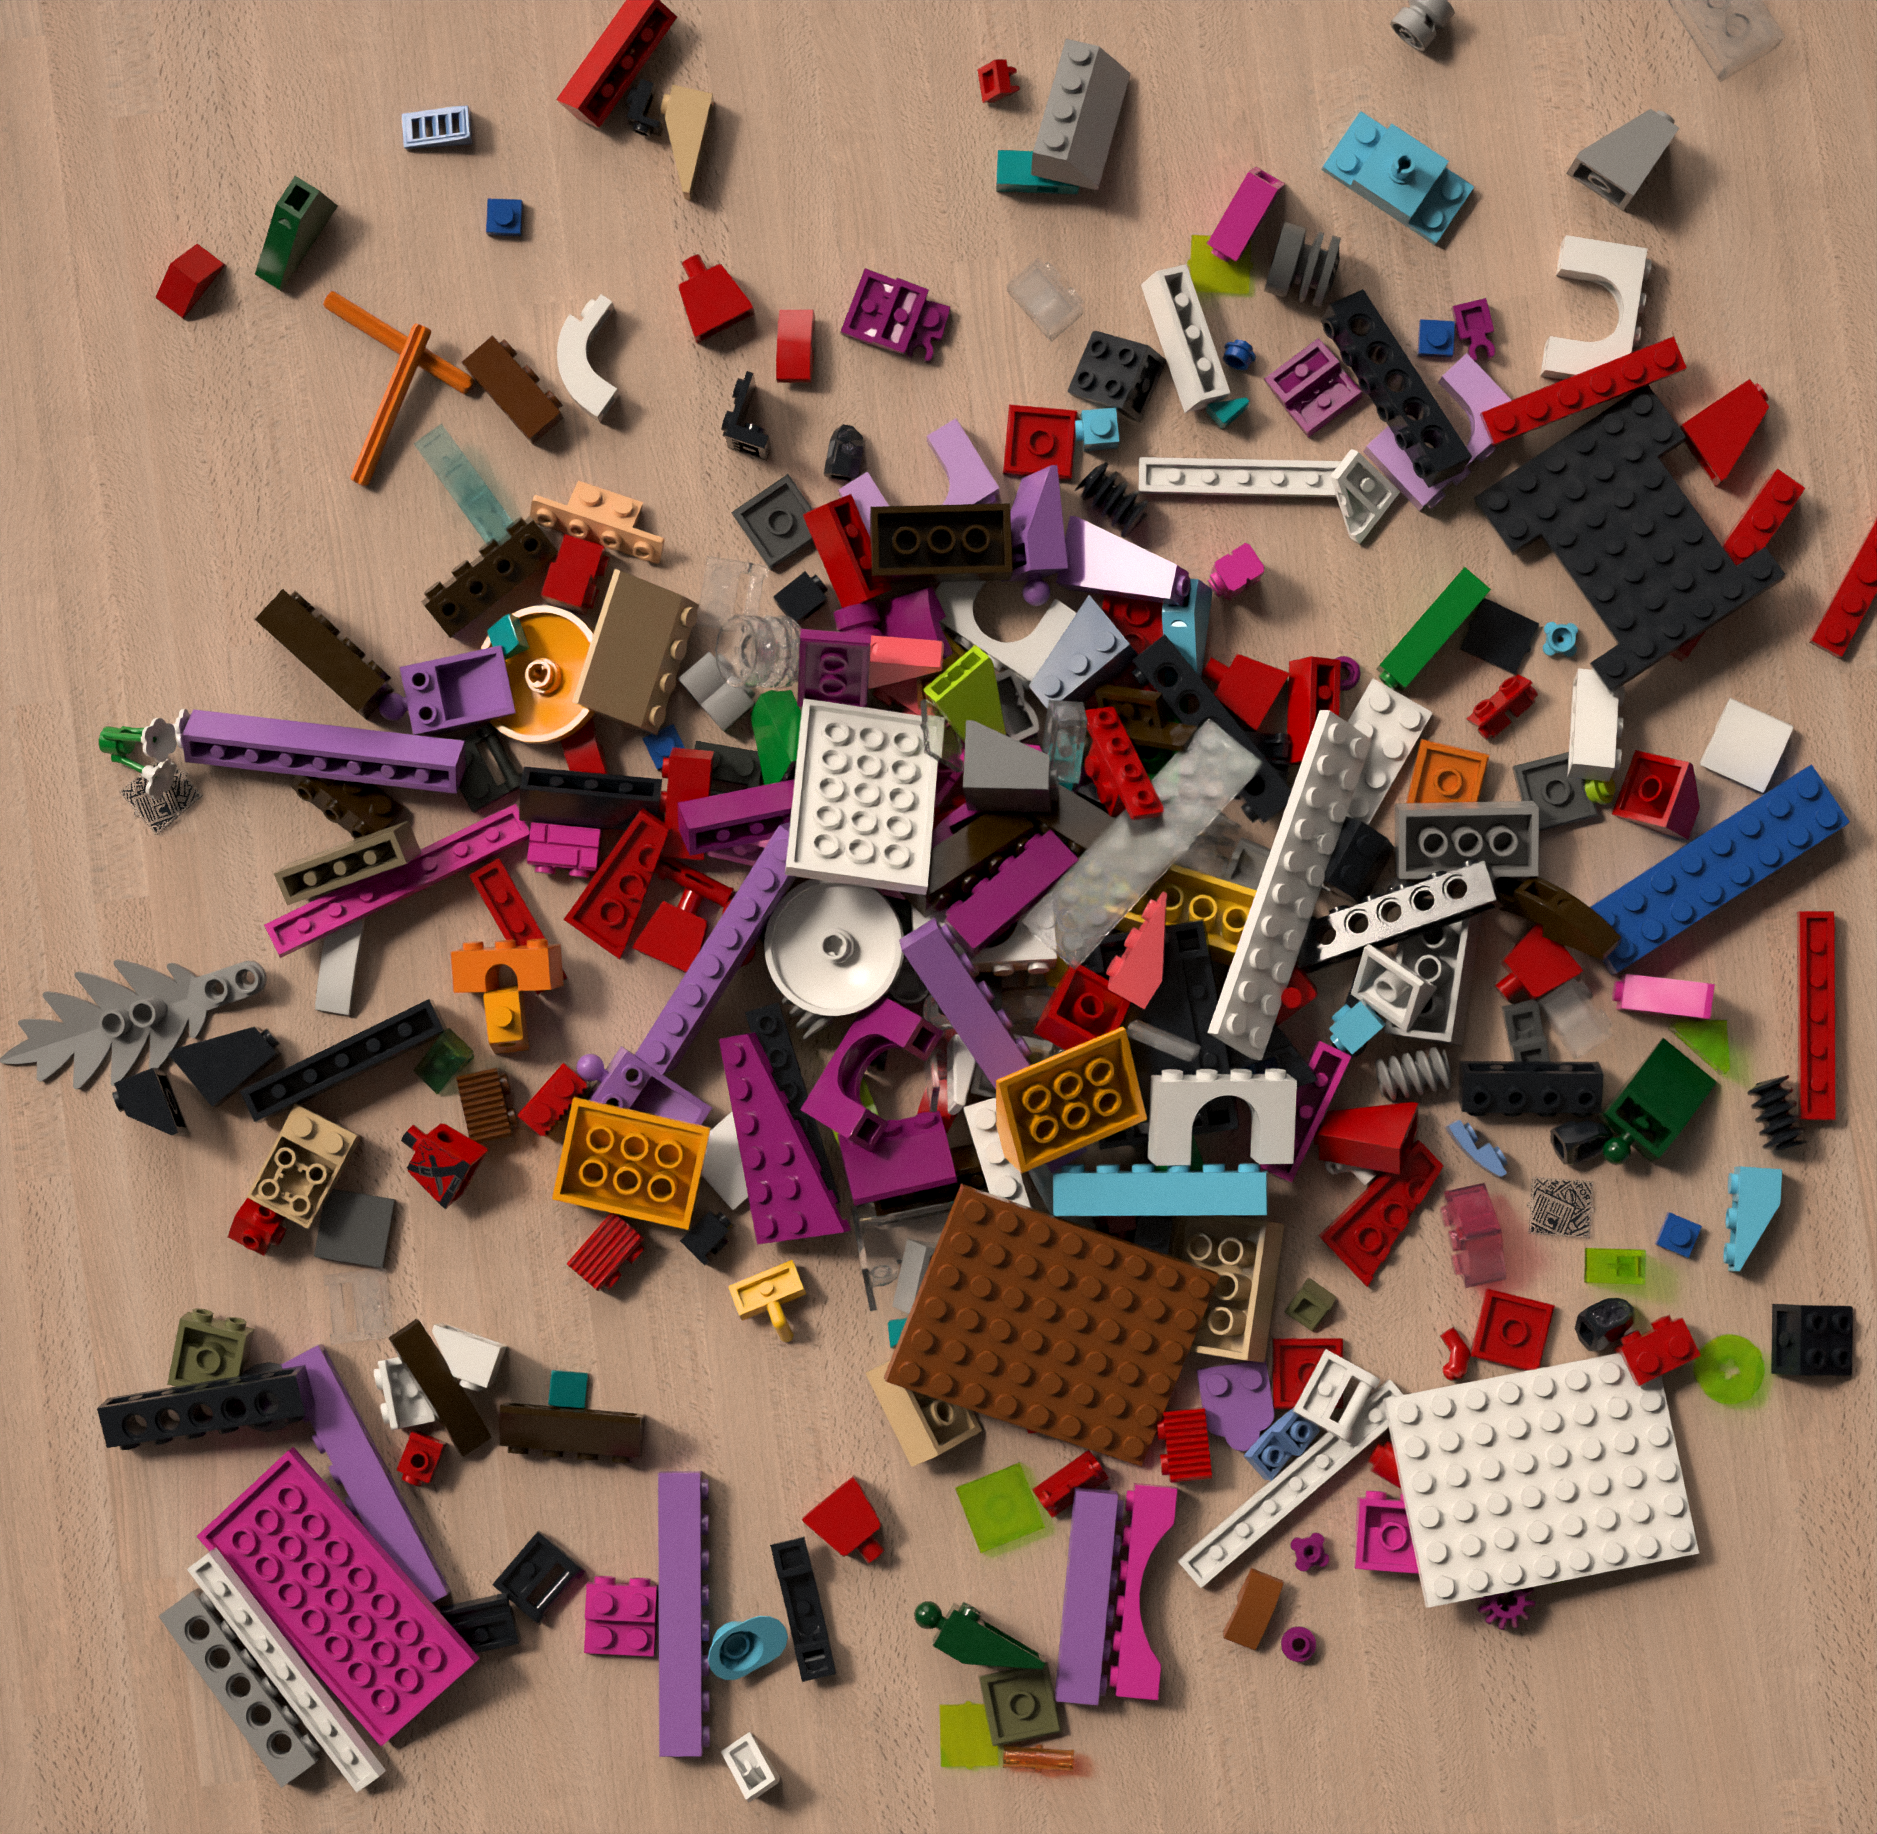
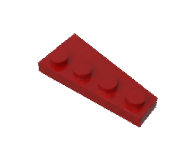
(617, 890)
(1374, 1219)

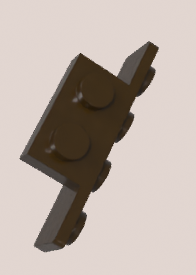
(1145, 717)
(353, 805)

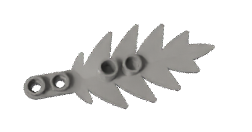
(128, 1018)

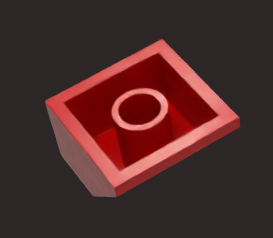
(1080, 1009)

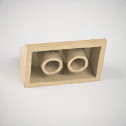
(920, 1421)

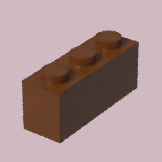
(514, 388)

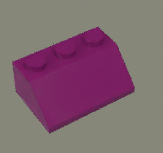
(905, 1159)

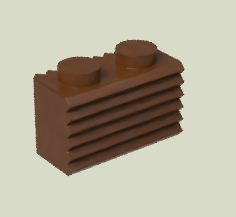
(486, 1105)

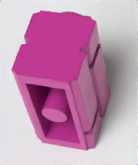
(1236, 572)
(564, 848)

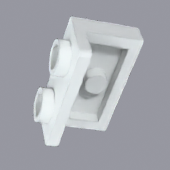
(404, 1403)

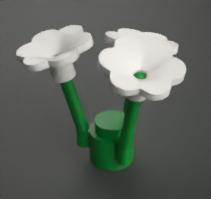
(157, 743)

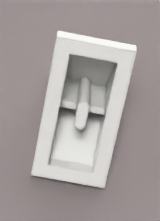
(750, 1767)

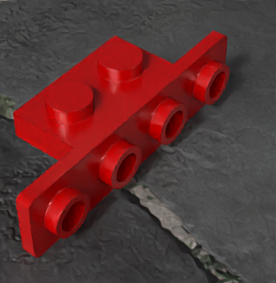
(1117, 768)

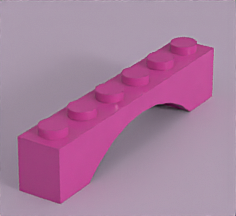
(1151, 1517)

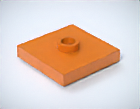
(1446, 774)

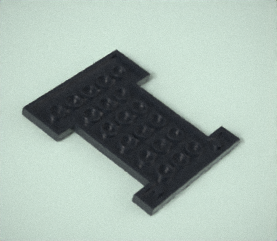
(1627, 535)

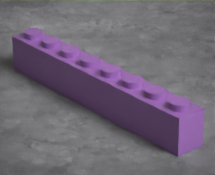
(324, 751)
(719, 957)
(969, 1007)
(365, 1474)
(681, 1613)

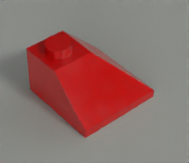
(1659, 795)

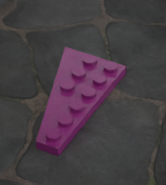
(776, 1157)

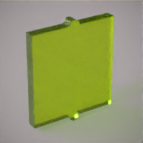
(1216, 275)
(965, 1736)

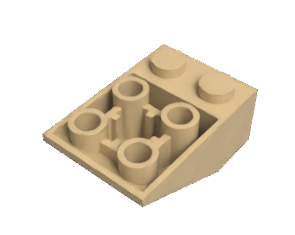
(303, 1166)

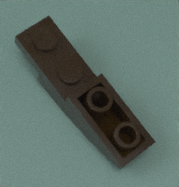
(1561, 914)

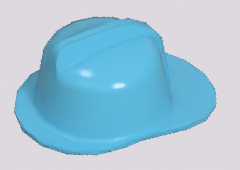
(746, 1646)

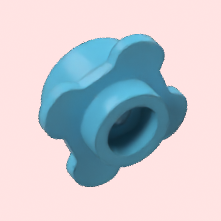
(1568, 633)

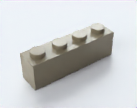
(347, 863)

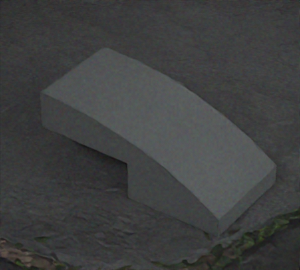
(1525, 1031)

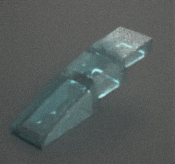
(464, 484)

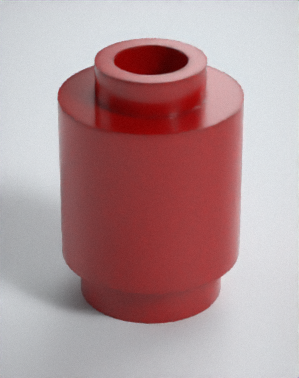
(1384, 1463)

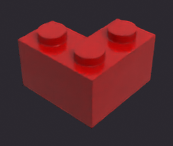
(574, 575)

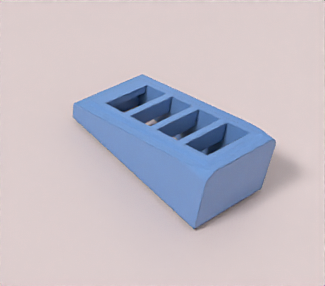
(449, 139)

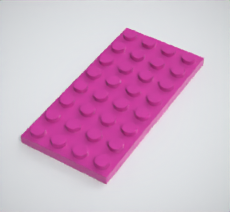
(338, 1596)

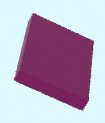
(834, 667)

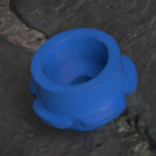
(1239, 354)

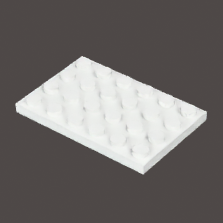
(862, 798)

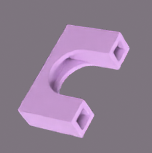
(1474, 393)
(966, 472)

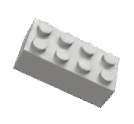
(1448, 834)

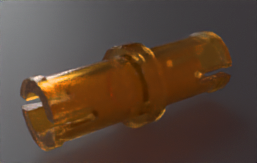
(1038, 1758)

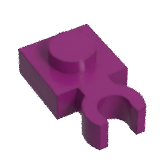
(1473, 323)
(929, 327)

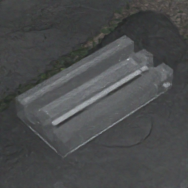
(1163, 1040)

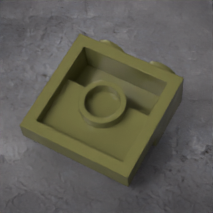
(209, 1348)

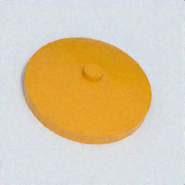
(546, 676)

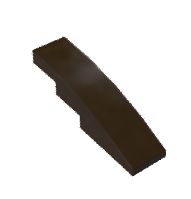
(439, 1387)

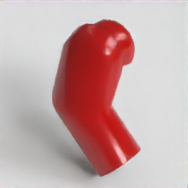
(1459, 1356)

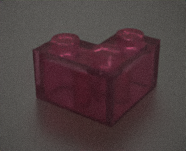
(1474, 1235)

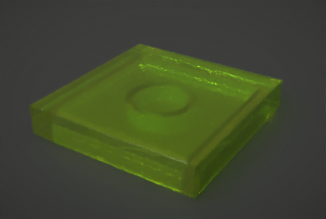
(1000, 1507)

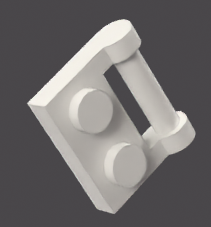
(1325, 1390)

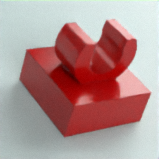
(995, 80)

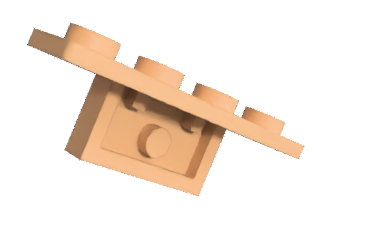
(600, 518)

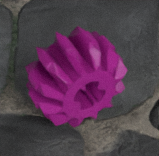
(1511, 1609)

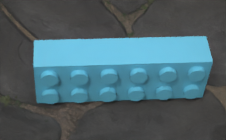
(1160, 1192)

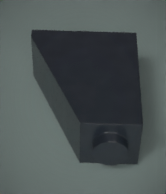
(226, 1062)

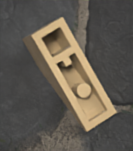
(687, 122)

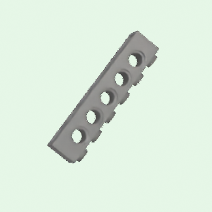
(240, 1707)

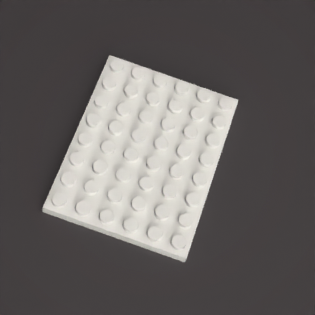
(1538, 1478)

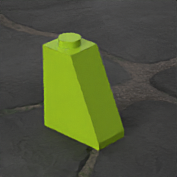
(968, 693)

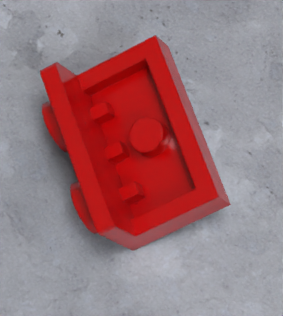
(1658, 1349)

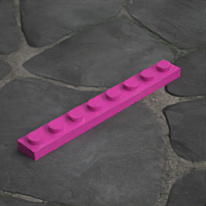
(388, 887)

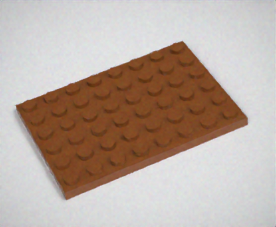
(1051, 1325)

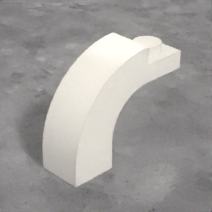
(585, 387)

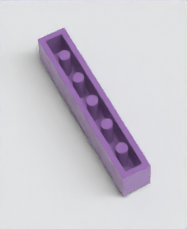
(1087, 1595)

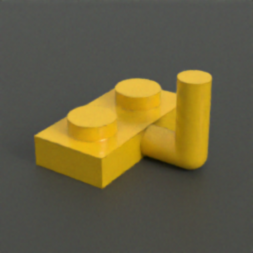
(768, 1292)

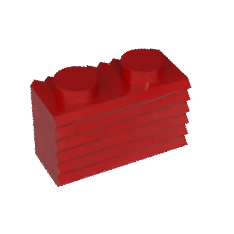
(553, 1100)
(606, 1252)
(1186, 1445)

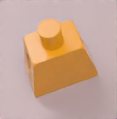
(506, 1020)

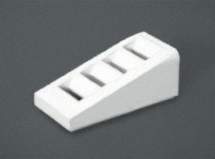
(959, 1074)

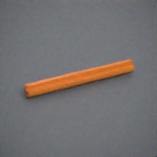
(396, 340)
(390, 404)

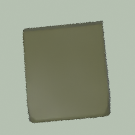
(1310, 1304)

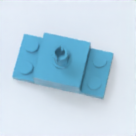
(1398, 176)

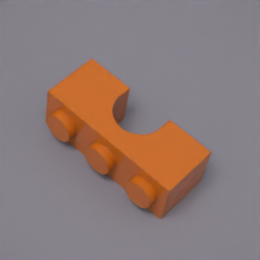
(535, 965)

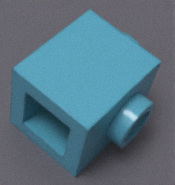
(1098, 429)
(1354, 1026)

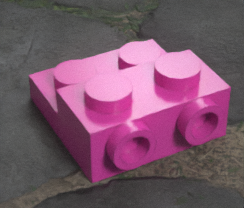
(1383, 1535)
(620, 1617)

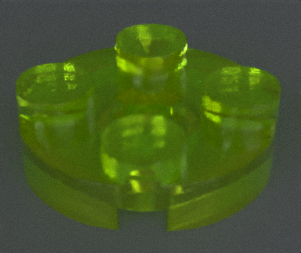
(1740, 1385)

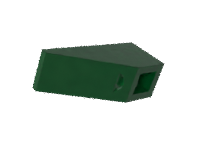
(292, 231)

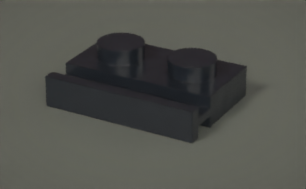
(484, 1622)

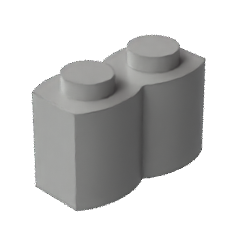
(718, 699)
(1018, 715)

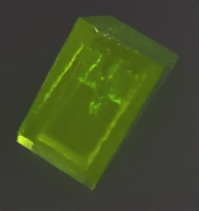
(1707, 1041)
(1615, 1266)

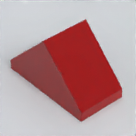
(188, 279)

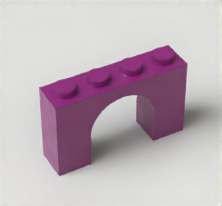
(837, 1092)

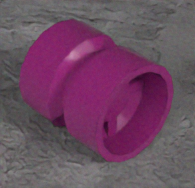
(859, 619)

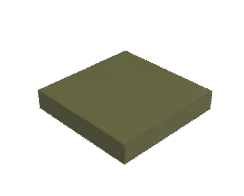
(1019, 1704)

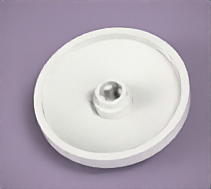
(833, 947)

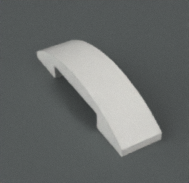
(338, 969)

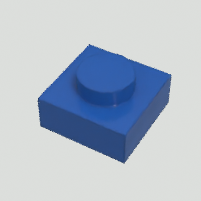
(504, 217)
(1436, 338)
(662, 744)
(1678, 1235)

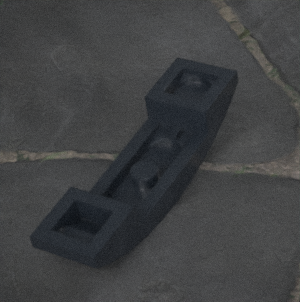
(803, 1609)

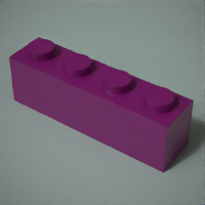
(734, 817)
(1010, 893)

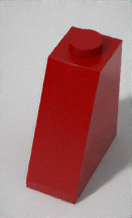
(1724, 429)
(1369, 1136)

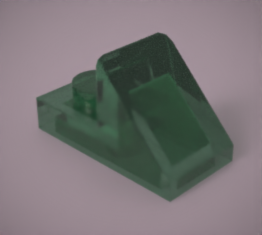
(444, 1061)

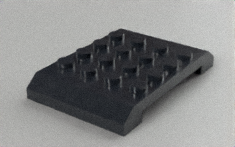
(1183, 1008)

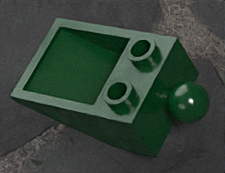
(1657, 1100)
(973, 1640)

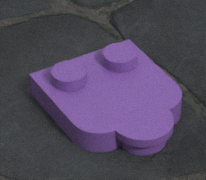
(1236, 1401)

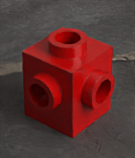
(257, 1227)

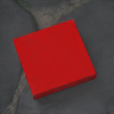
(1039, 439)
(1511, 1330)
(1293, 1365)

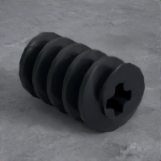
(1113, 499)
(1776, 1114)

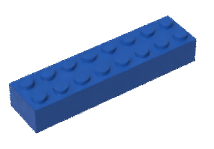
(1719, 865)

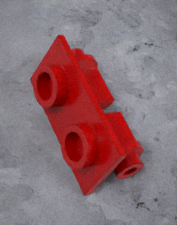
(1513, 695)
(1058, 1490)

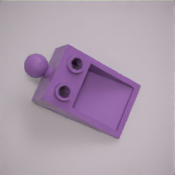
(1038, 534)
(457, 688)
(646, 1093)

